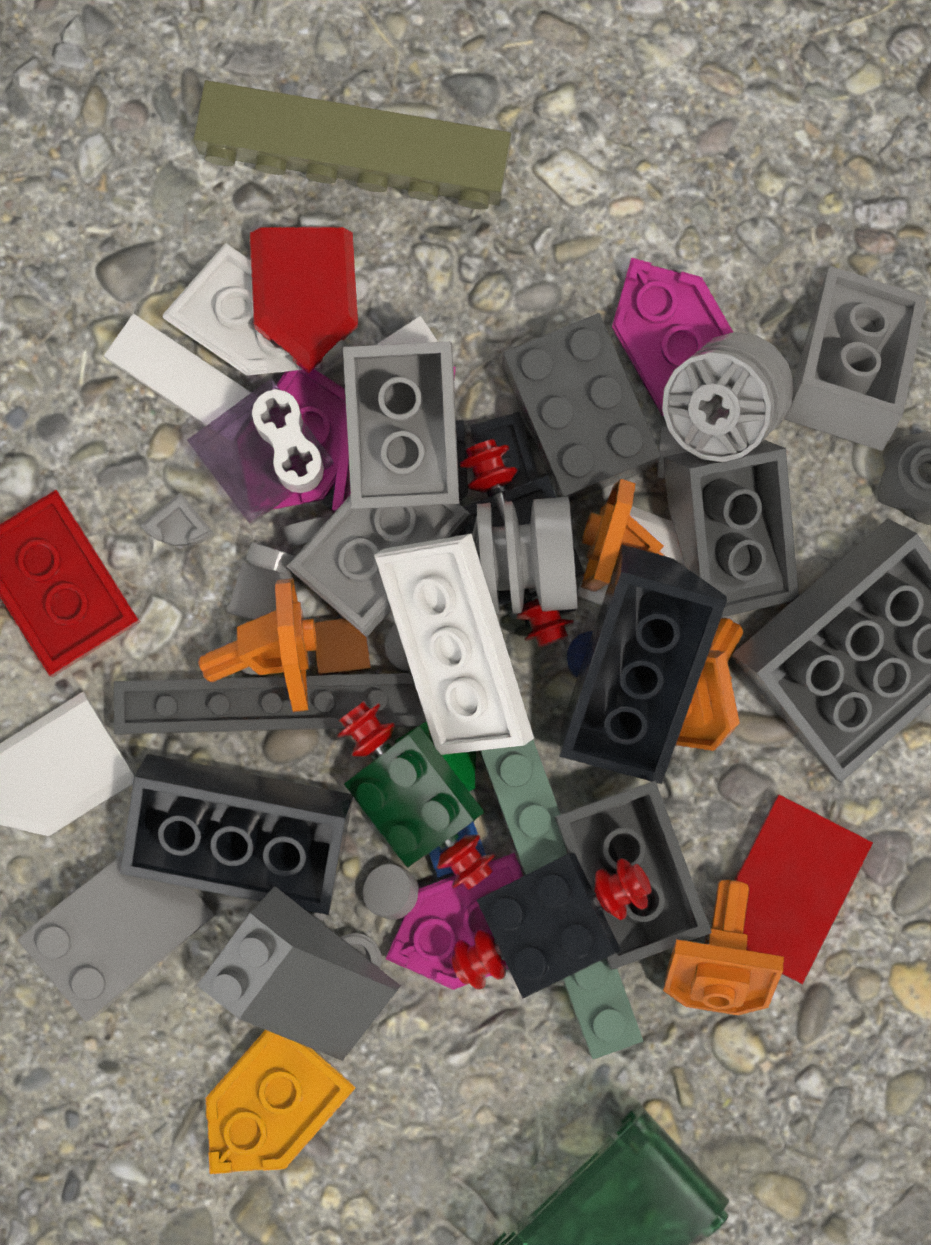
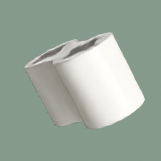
(287, 440)

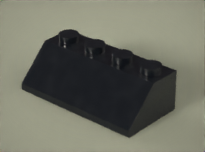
(641, 666)
(235, 832)

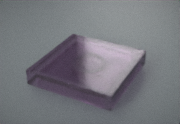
(244, 460)

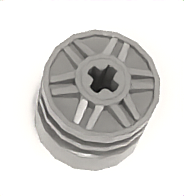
(753, 387)
(529, 554)

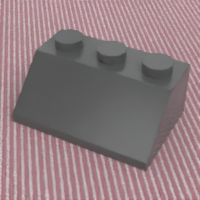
(638, 830)

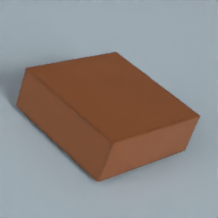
(340, 648)

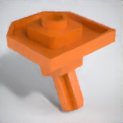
(609, 531)
(270, 646)
(713, 706)
(721, 971)

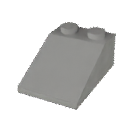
(857, 359)
(401, 425)
(112, 935)

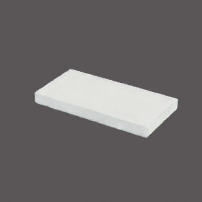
(454, 645)

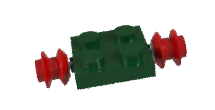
(414, 797)

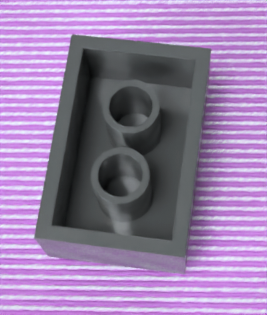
(580, 408)

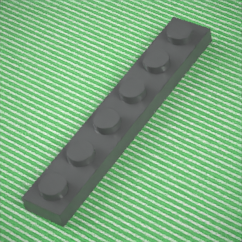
(260, 704)

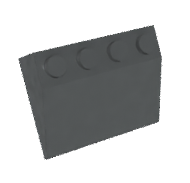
(851, 650)

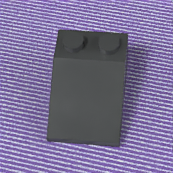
(736, 525)
(298, 979)

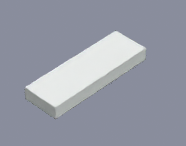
(173, 371)

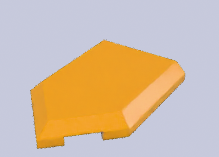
(271, 1105)

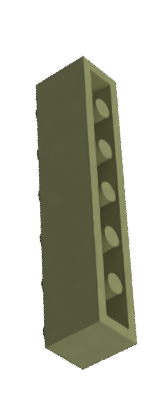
(352, 144)

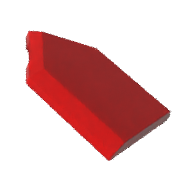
(304, 289)

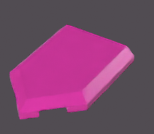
(664, 322)
(323, 412)
(443, 918)

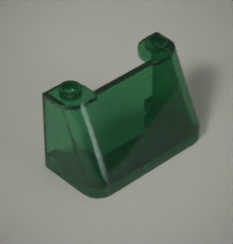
(628, 1194)

